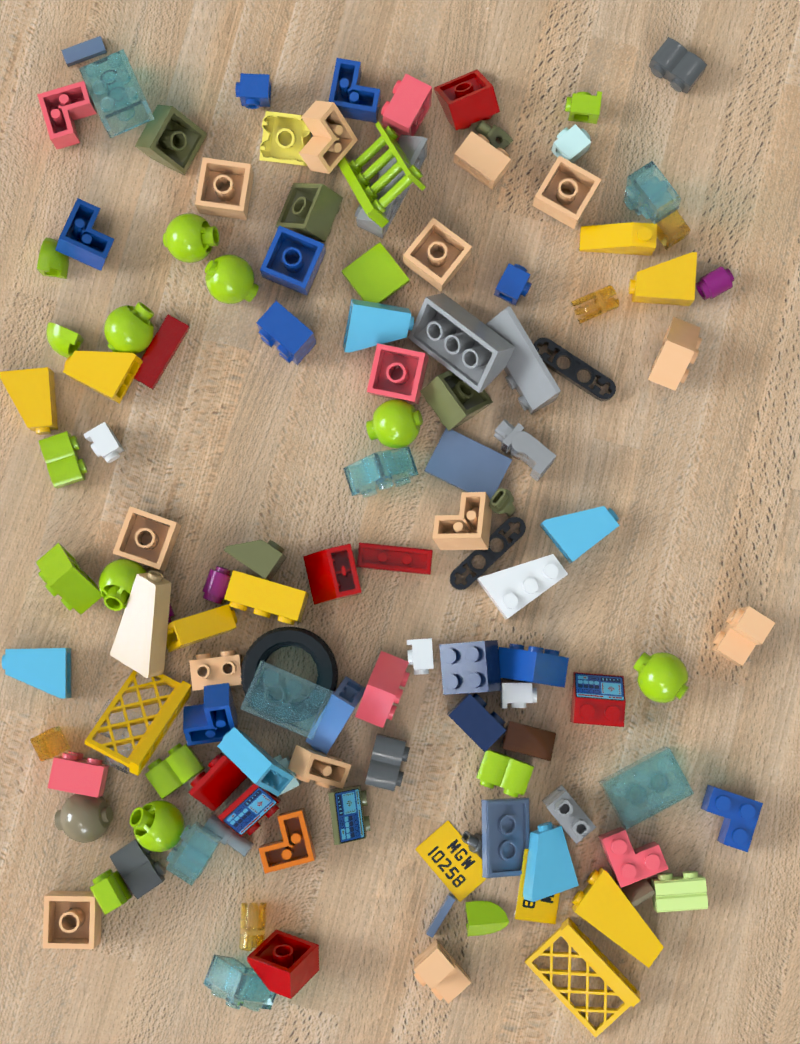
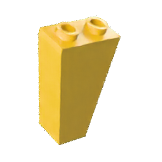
(613, 915)

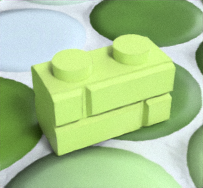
(679, 892)

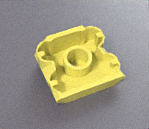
(283, 138)

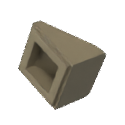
(638, 892)

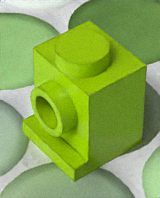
(583, 107)

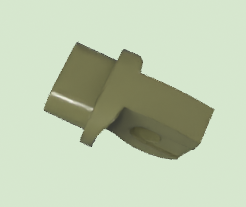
(493, 132)
(502, 502)

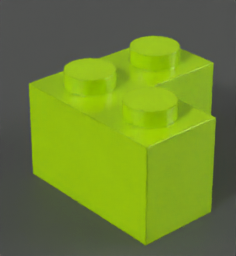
(67, 579)

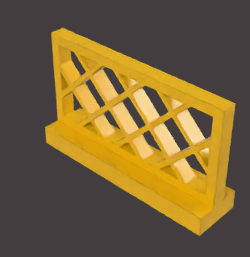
(154, 732)
(602, 968)

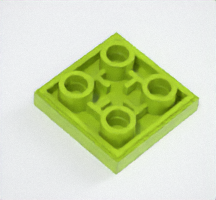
(375, 275)

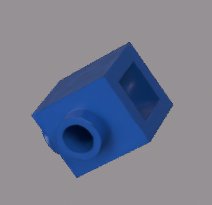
(254, 90)
(513, 284)

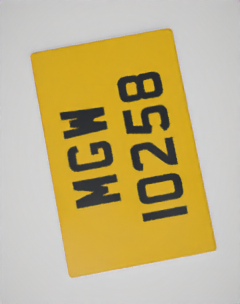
(452, 861)
(539, 911)

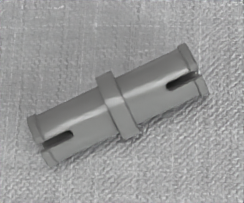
(228, 836)

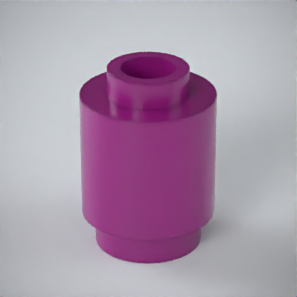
(715, 283)
(216, 584)

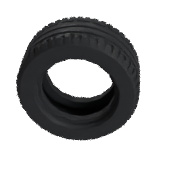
(291, 636)

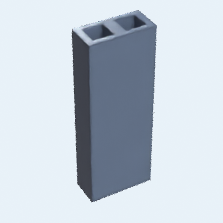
(84, 51)
(440, 915)

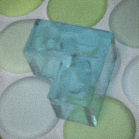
(650, 194)
(381, 471)
(194, 853)
(237, 984)

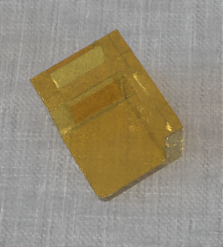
(672, 229)
(50, 743)

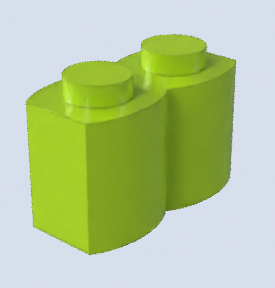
(62, 459)
(175, 770)
(504, 772)
(110, 891)

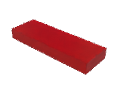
(161, 351)
(394, 558)

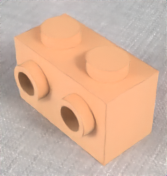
(482, 159)
(216, 670)
(318, 766)

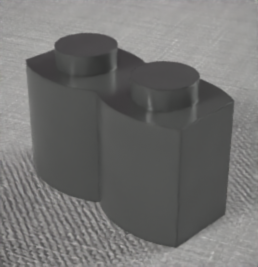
(677, 65)
(386, 762)
(138, 868)

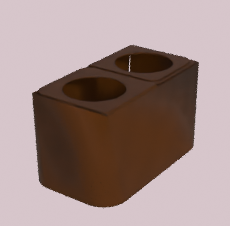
(528, 740)

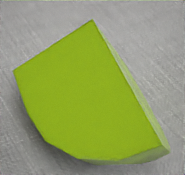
(52, 262)
(63, 340)
(484, 918)

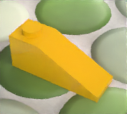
(619, 238)

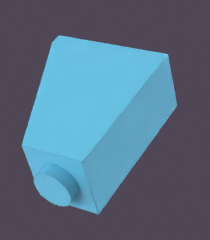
(375, 323)
(580, 530)
(41, 668)
(255, 762)
(548, 864)

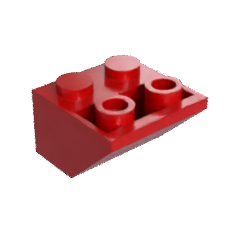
(332, 574)
(218, 783)

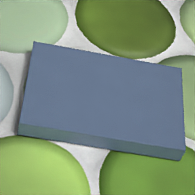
(467, 464)
(504, 836)

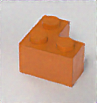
(295, 846)

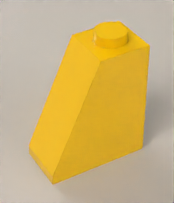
(667, 282)
(103, 371)
(34, 397)
(200, 627)

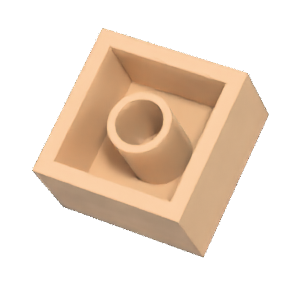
(224, 188)
(566, 192)
(437, 254)
(147, 538)
(71, 920)

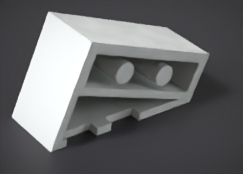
(521, 584)

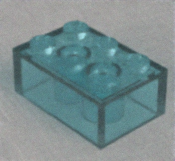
(116, 93)
(287, 699)
(646, 787)

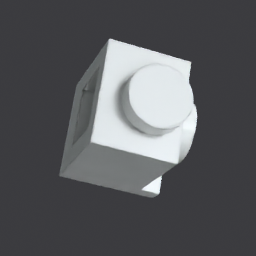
(104, 443)
(421, 655)
(518, 694)

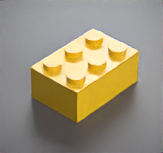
(266, 597)

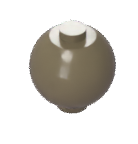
(84, 818)

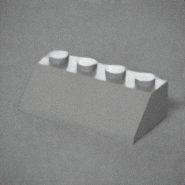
(416, 151)
(460, 341)
(525, 367)

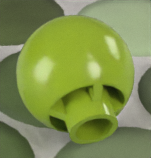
(190, 238)
(230, 279)
(129, 328)
(395, 424)
(117, 582)
(661, 677)
(157, 825)

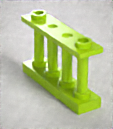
(360, 181)

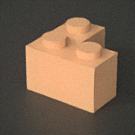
(330, 138)
(676, 352)
(467, 530)
(744, 631)
(440, 972)

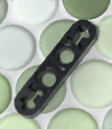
(575, 366)
(489, 555)

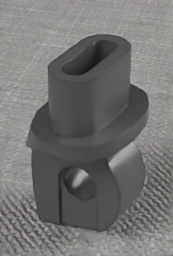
(474, 842)

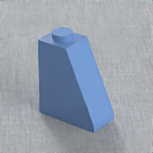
(337, 714)

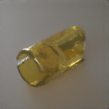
(601, 302)
(254, 934)

